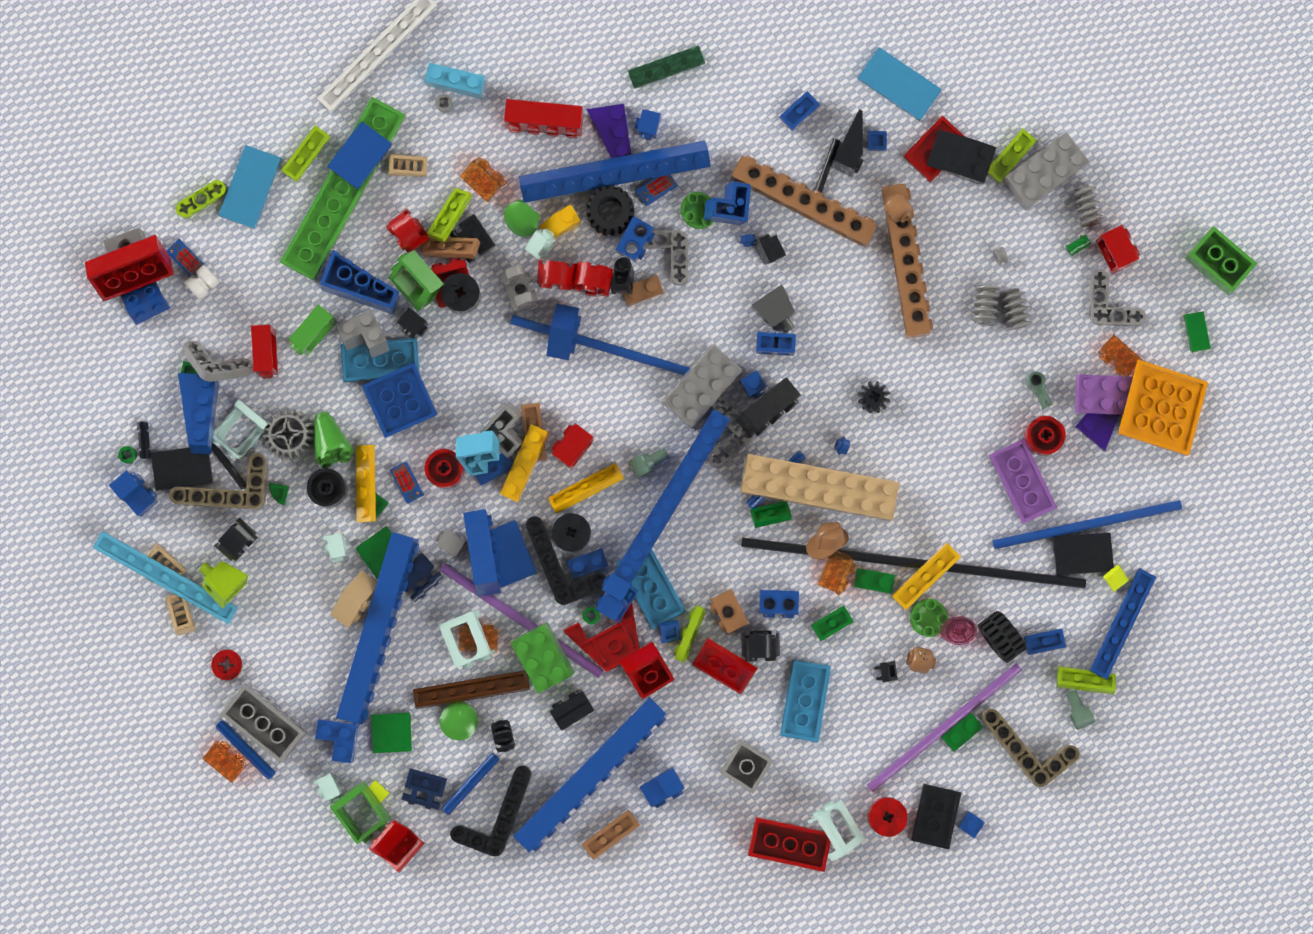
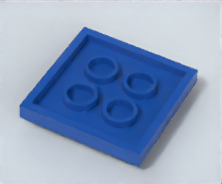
(399, 400)

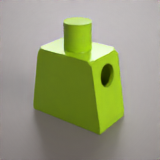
(222, 582)

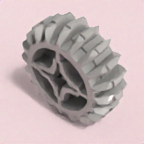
(289, 442)

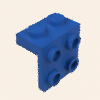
(145, 302)

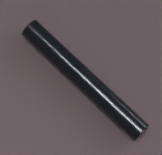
(827, 165)
(228, 466)

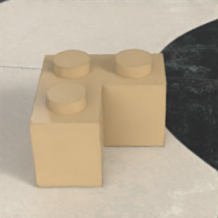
(354, 599)

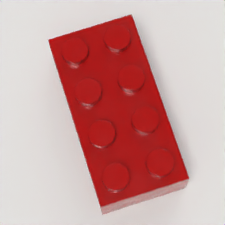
(543, 118)
(129, 268)
(789, 844)

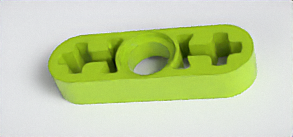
(211, 187)

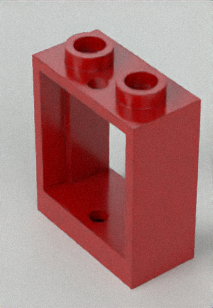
(264, 351)

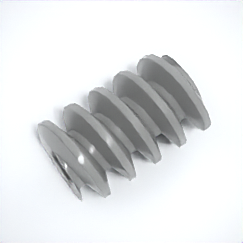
(1088, 206)
(985, 305)
(1015, 308)

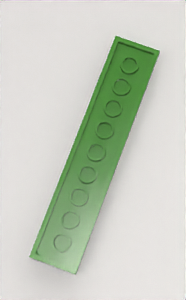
(335, 202)

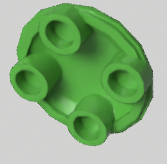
(694, 210)
(521, 218)
(928, 617)
(458, 721)

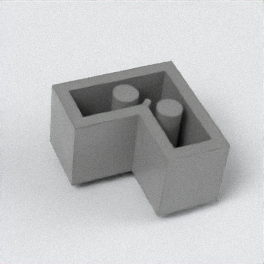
(362, 330)
(501, 425)

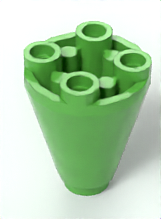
(330, 442)

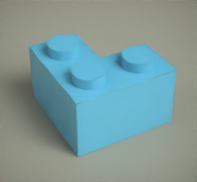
(476, 451)

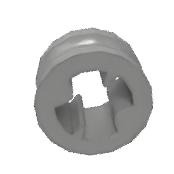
(438, 104)
(1000, 256)

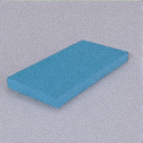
(899, 84)
(250, 187)
(360, 366)
(656, 593)
(805, 701)

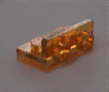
(483, 178)
(1119, 355)
(836, 572)
(467, 642)
(225, 761)

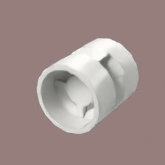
(202, 282)

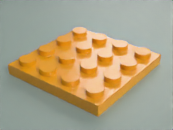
(1163, 408)

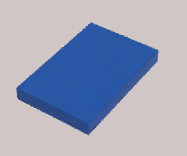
(359, 155)
(513, 554)

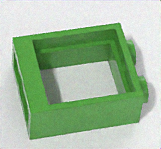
(421, 273)
(312, 331)
(349, 824)

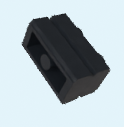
(572, 710)

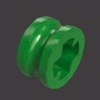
(126, 449)
(586, 619)

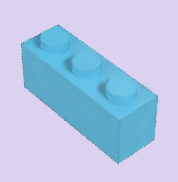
(455, 80)

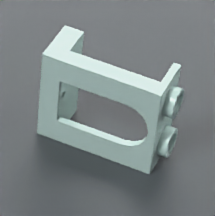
(221, 432)
(483, 648)
(826, 823)

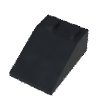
(849, 155)
(961, 156)

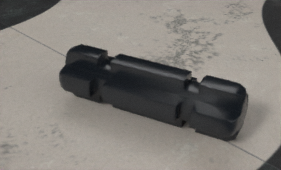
(143, 440)

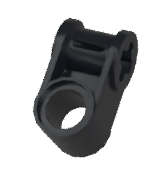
(622, 280)

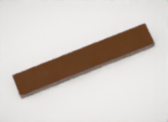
(471, 689)

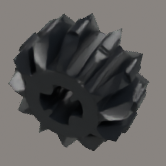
(877, 391)
(502, 735)

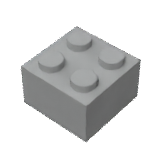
(746, 766)

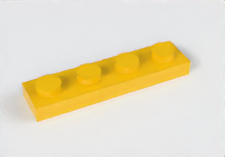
(524, 463)
(365, 483)
(586, 488)
(926, 576)

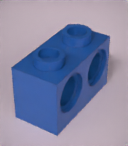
(630, 237)
(775, 343)
(779, 598)

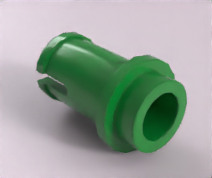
(1078, 245)

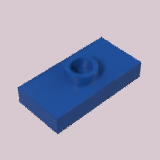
(495, 469)

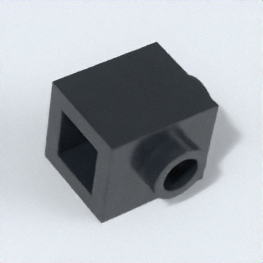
(769, 248)
(413, 324)

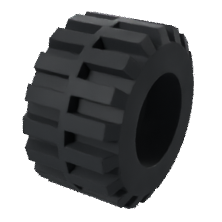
(602, 196)
(1002, 636)

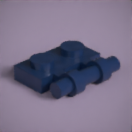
(422, 569)
(426, 783)

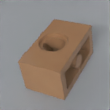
(724, 600)

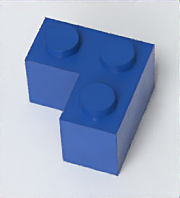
(734, 206)
(562, 331)
(130, 488)
(617, 597)
(342, 734)
(662, 787)

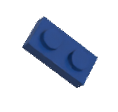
(799, 111)
(587, 563)
(1045, 641)

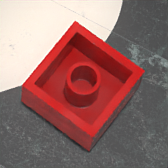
(1118, 249)
(572, 445)
(647, 670)

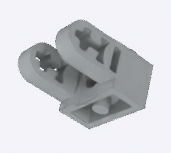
(517, 277)

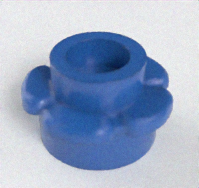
(748, 240)
(842, 446)

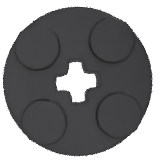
(455, 284)
(337, 491)
(560, 532)
(236, 539)
(760, 645)

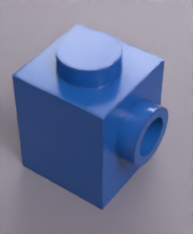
(648, 124)
(753, 385)

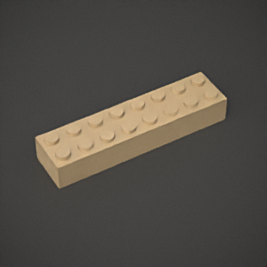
(819, 487)

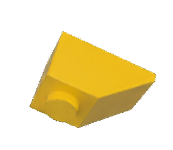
(562, 221)

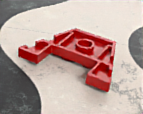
(611, 644)

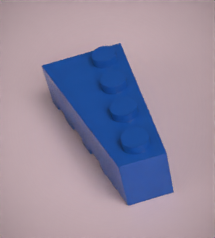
(356, 284)
(199, 410)
(482, 553)

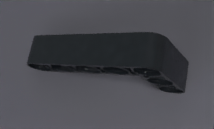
(556, 567)
(502, 818)

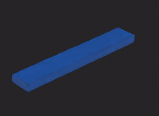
(1122, 624)

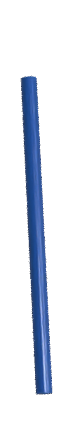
(605, 347)
(1087, 524)

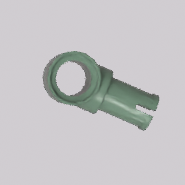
(1039, 390)
(644, 463)
(1081, 715)

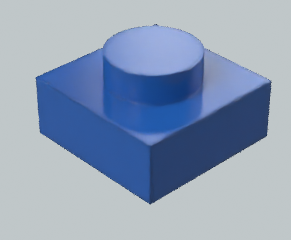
(876, 140)
(669, 631)
(971, 824)

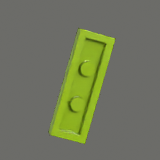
(306, 154)
(1011, 155)
(449, 215)
(689, 634)
(1085, 680)

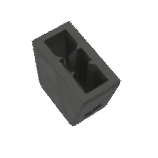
(775, 309)

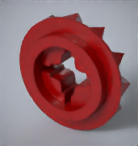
(221, 657)

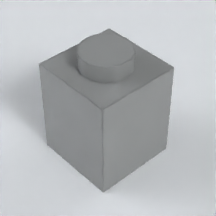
(450, 542)

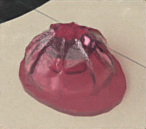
(958, 630)

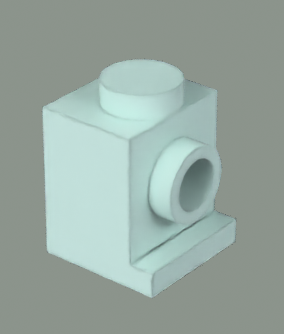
(541, 243)
(336, 547)
(328, 788)

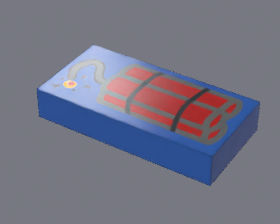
(656, 189)
(184, 257)
(406, 482)

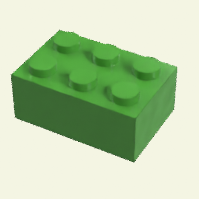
(1221, 260)
(542, 657)

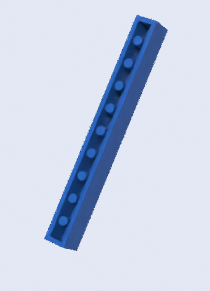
(614, 171)
(672, 496)
(377, 628)
(589, 775)

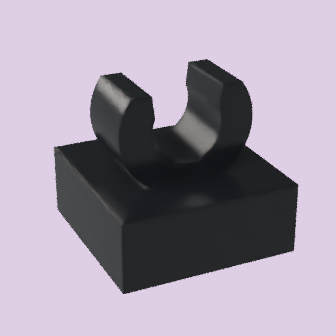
(888, 671)

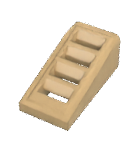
(399, 158)
(158, 547)
(183, 629)

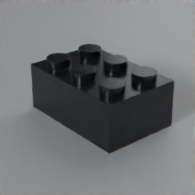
(769, 408)

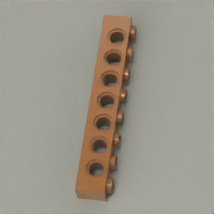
(809, 211)
(912, 328)

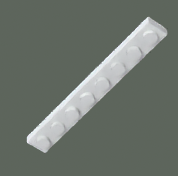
(376, 53)

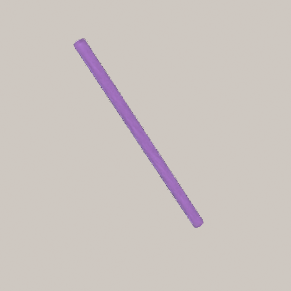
(518, 618)
(944, 727)

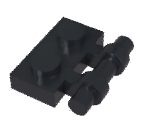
(473, 228)

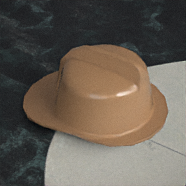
(827, 540)

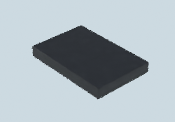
(180, 469)
(1083, 553)
(936, 816)

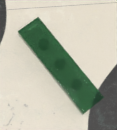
(666, 67)

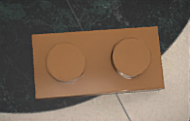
(644, 290)

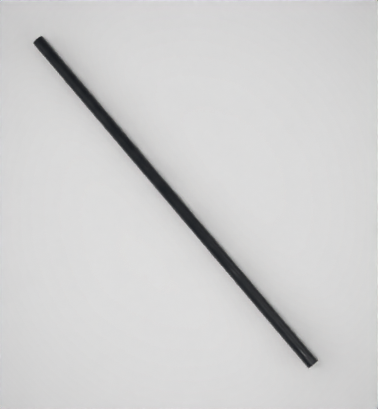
(918, 563)

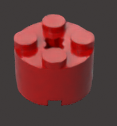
(408, 231)
(555, 274)
(592, 279)
(1051, 427)
(436, 476)
(877, 812)

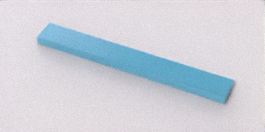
(162, 576)

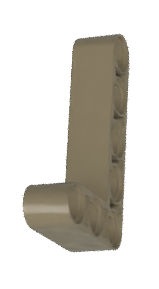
(227, 495)
(1024, 752)

